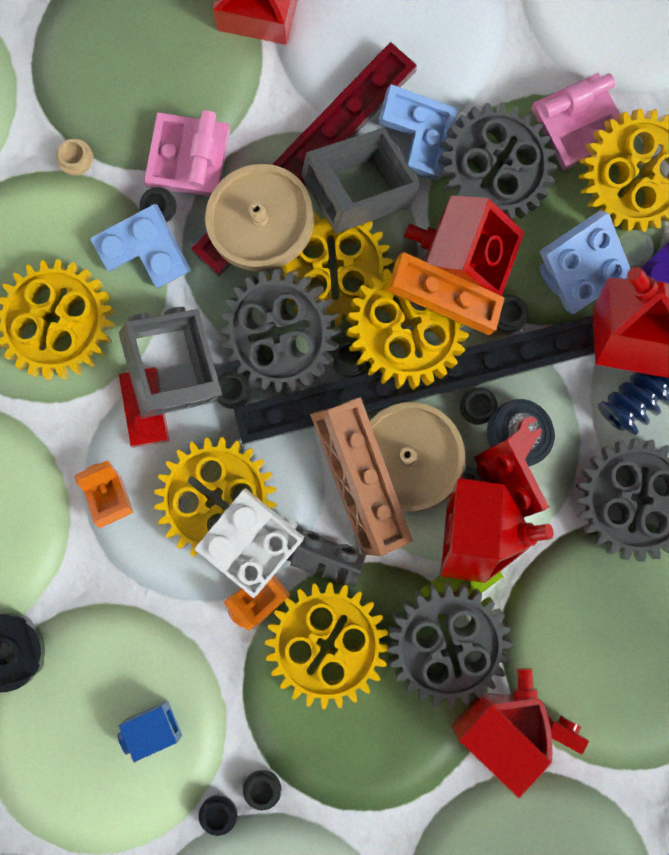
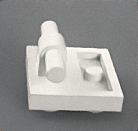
(250, 542)

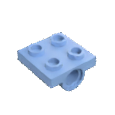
(582, 261)

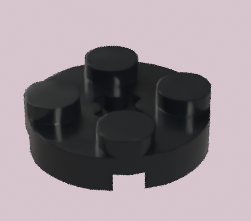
(28, 651)

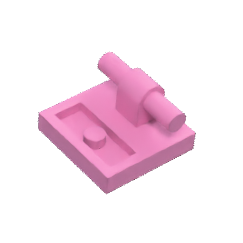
(574, 115)
(187, 153)

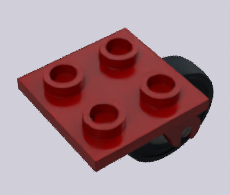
(518, 438)

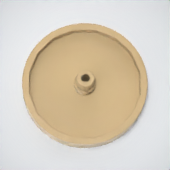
(260, 217)
(420, 453)

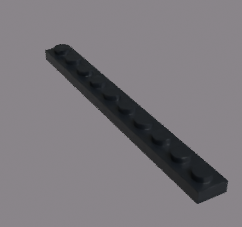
(474, 367)

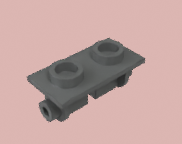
(341, 561)

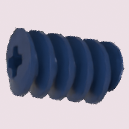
(634, 400)

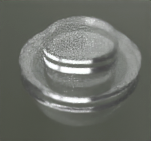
(636, 247)

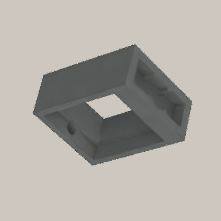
(331, 196)
(172, 320)

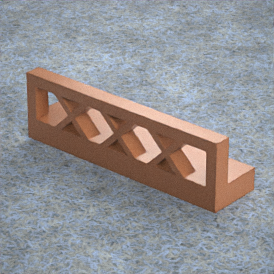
(362, 478)

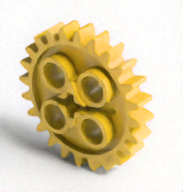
(617, 149)
(363, 265)
(85, 330)
(374, 336)
(236, 470)
(357, 662)

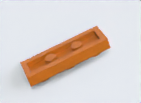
(446, 293)

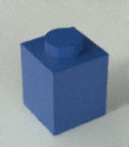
(149, 732)

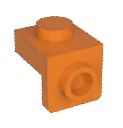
(104, 493)
(251, 611)

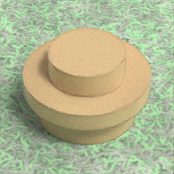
(74, 157)

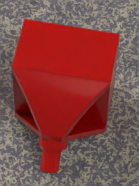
(256, 18)
(471, 242)
(633, 324)
(484, 531)
(509, 734)

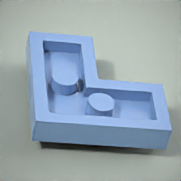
(425, 121)
(144, 236)

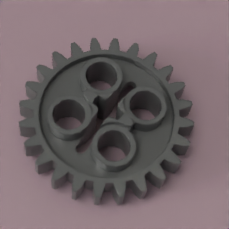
(469, 143)
(270, 298)
(604, 490)
(482, 634)

